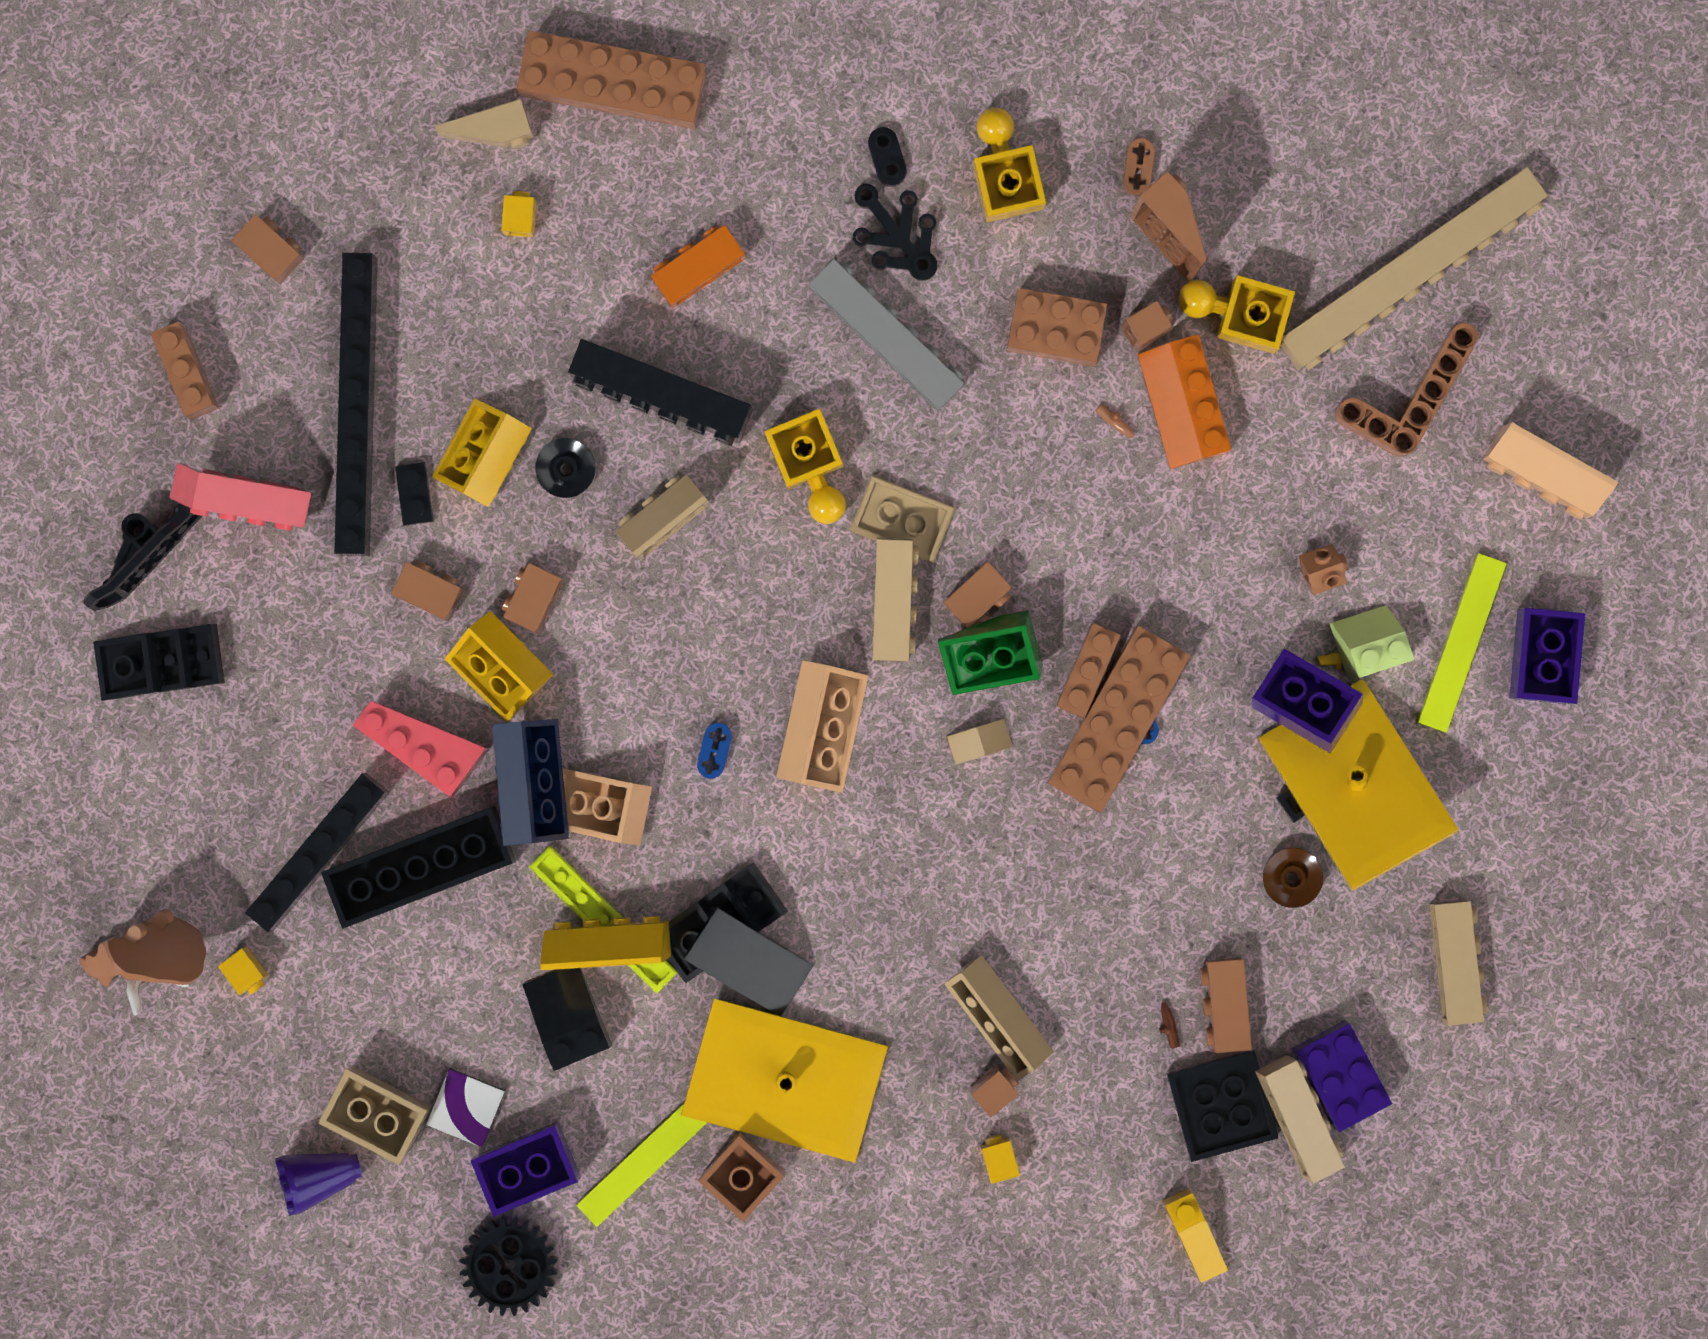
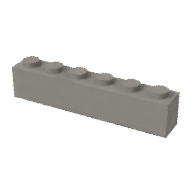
(886, 335)

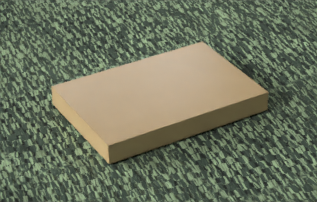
(902, 514)

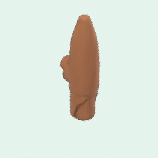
(1114, 420)

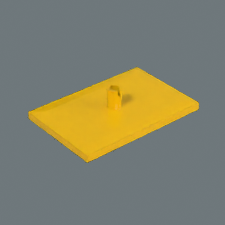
(1370, 821)
(749, 1055)

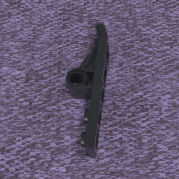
(140, 555)

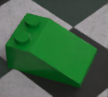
(992, 654)

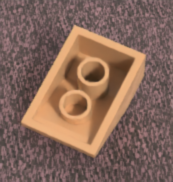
(606, 807)

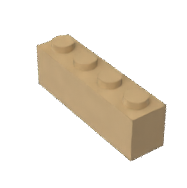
(893, 599)
(1457, 962)
(999, 1017)
(1300, 1118)

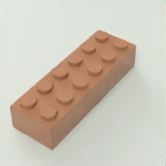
(611, 79)
(1118, 719)

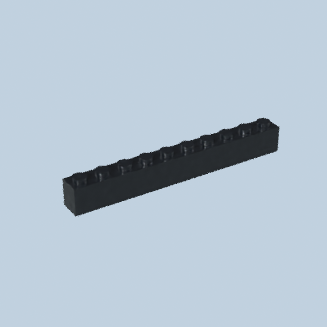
(356, 404)

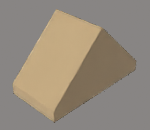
(979, 741)

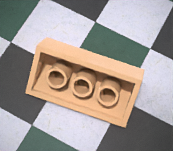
(1549, 471)
(822, 726)

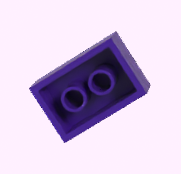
(1547, 656)
(1307, 700)
(1342, 1076)
(525, 1169)

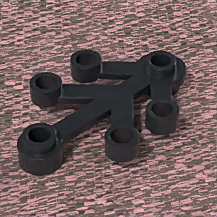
(898, 236)

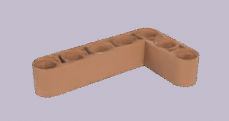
(1419, 400)

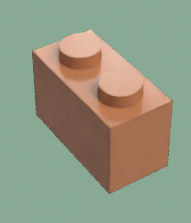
(268, 249)
(1147, 325)
(427, 590)
(978, 595)
(532, 597)
(995, 1090)

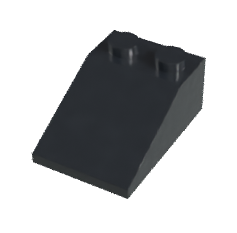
(566, 1017)

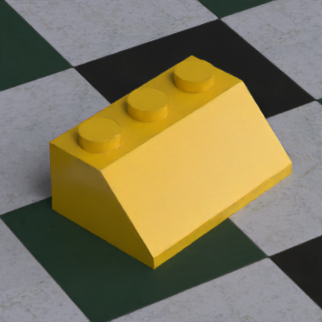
(481, 452)
(498, 666)

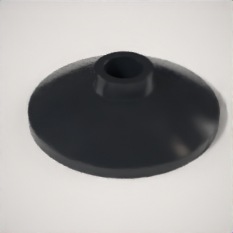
(554, 456)

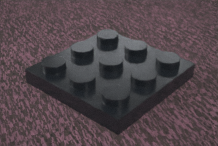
(1222, 1106)

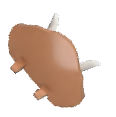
(149, 951)

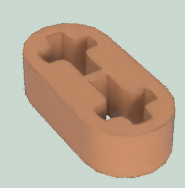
(1131, 166)

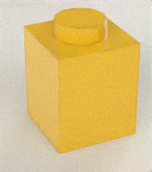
(519, 214)
(244, 972)
(999, 1159)

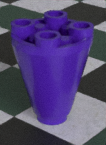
(315, 1177)

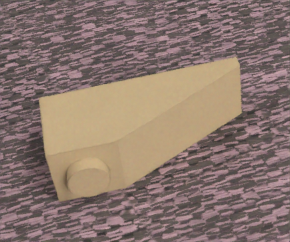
(497, 126)

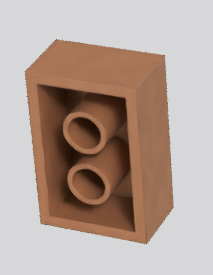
(1056, 327)

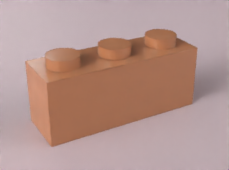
(184, 370)
(1087, 670)
(1226, 1005)

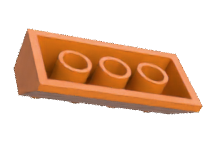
(1184, 402)

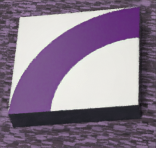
(465, 1107)

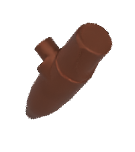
(1169, 1026)

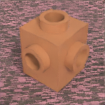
(1323, 569)

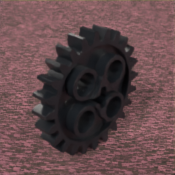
(486, 1282)

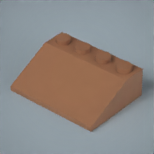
(1170, 223)

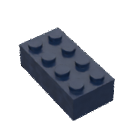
(530, 781)

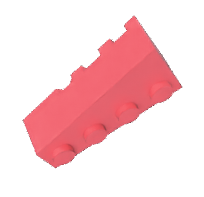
(240, 497)
(425, 748)

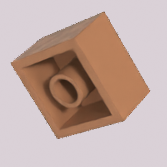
(741, 1176)

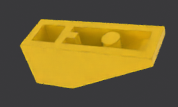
(1195, 1235)

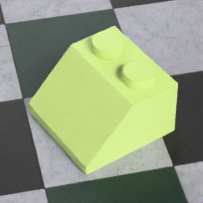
(1371, 642)

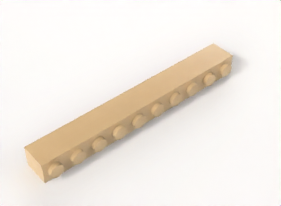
(1412, 269)

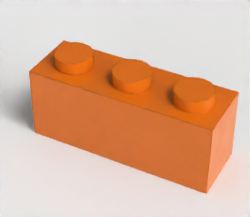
(697, 265)

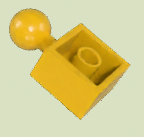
(1018, 165)
(1273, 304)
(826, 502)

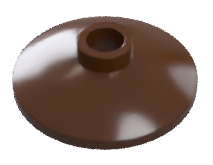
(1308, 880)

